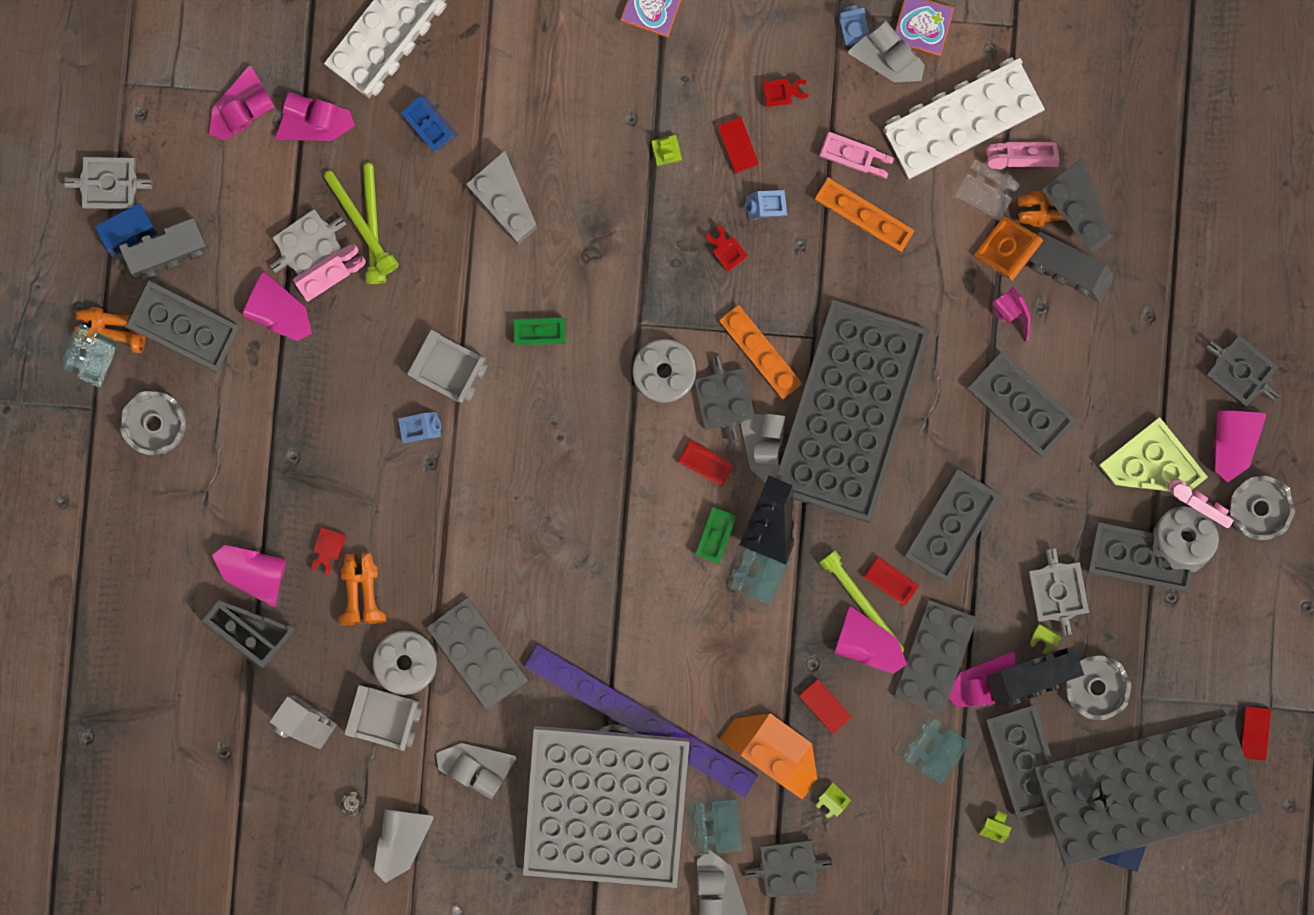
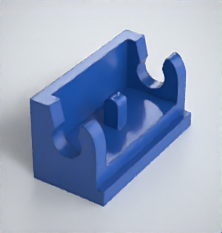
(429, 123)
(125, 228)

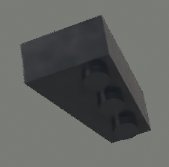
(771, 522)
(1034, 675)

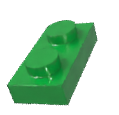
(539, 331)
(716, 535)

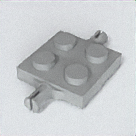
(108, 183)
(307, 242)
(1058, 592)

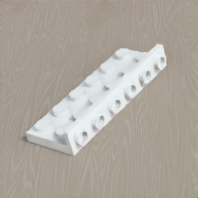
(380, 40)
(963, 118)

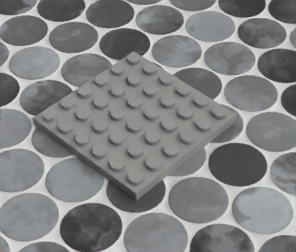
(605, 806)

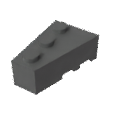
(1079, 204)
(165, 250)
(1071, 268)
(249, 634)

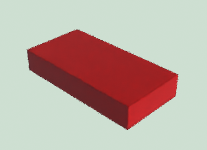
(738, 145)
(705, 463)
(891, 581)
(825, 706)
(1255, 733)

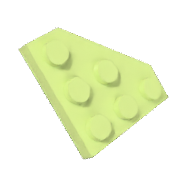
(1152, 461)

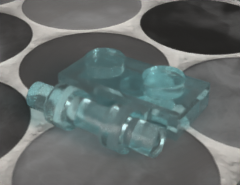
(97, 358)
(766, 580)
(945, 754)
(726, 827)

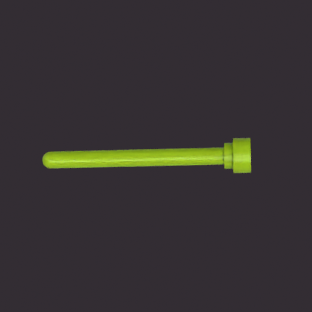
(385, 262)
(373, 275)
(833, 564)

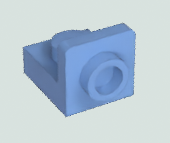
(853, 24)
(766, 204)
(419, 427)

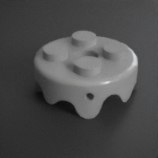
(658, 388)
(135, 420)
(1279, 508)
(1177, 551)
(422, 668)
(1115, 693)

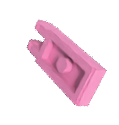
(1022, 154)
(853, 155)
(328, 272)
(1199, 502)

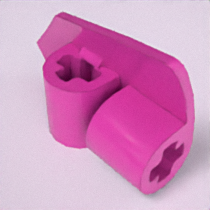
(239, 106)
(312, 120)
(1012, 306)
(277, 309)
(1236, 441)
(251, 572)
(869, 643)
(972, 685)

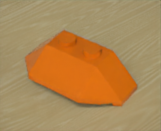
(774, 750)

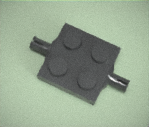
(1242, 371)
(725, 399)
(788, 868)

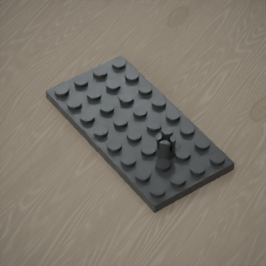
(851, 410)
(1147, 791)

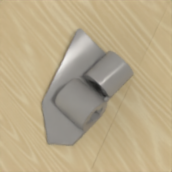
(888, 54)
(764, 443)
(476, 767)
(399, 842)
(718, 887)

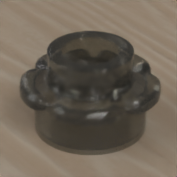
(359, 803)

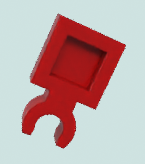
(779, 92)
(729, 251)
(328, 546)

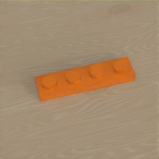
(864, 215)
(760, 352)

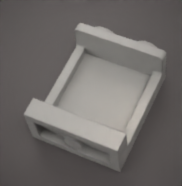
(448, 368)
(383, 718)

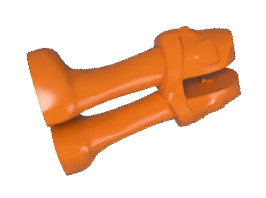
(1042, 215)
(100, 320)
(371, 613)

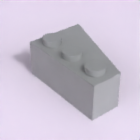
(502, 196)

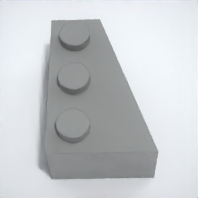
(302, 722)

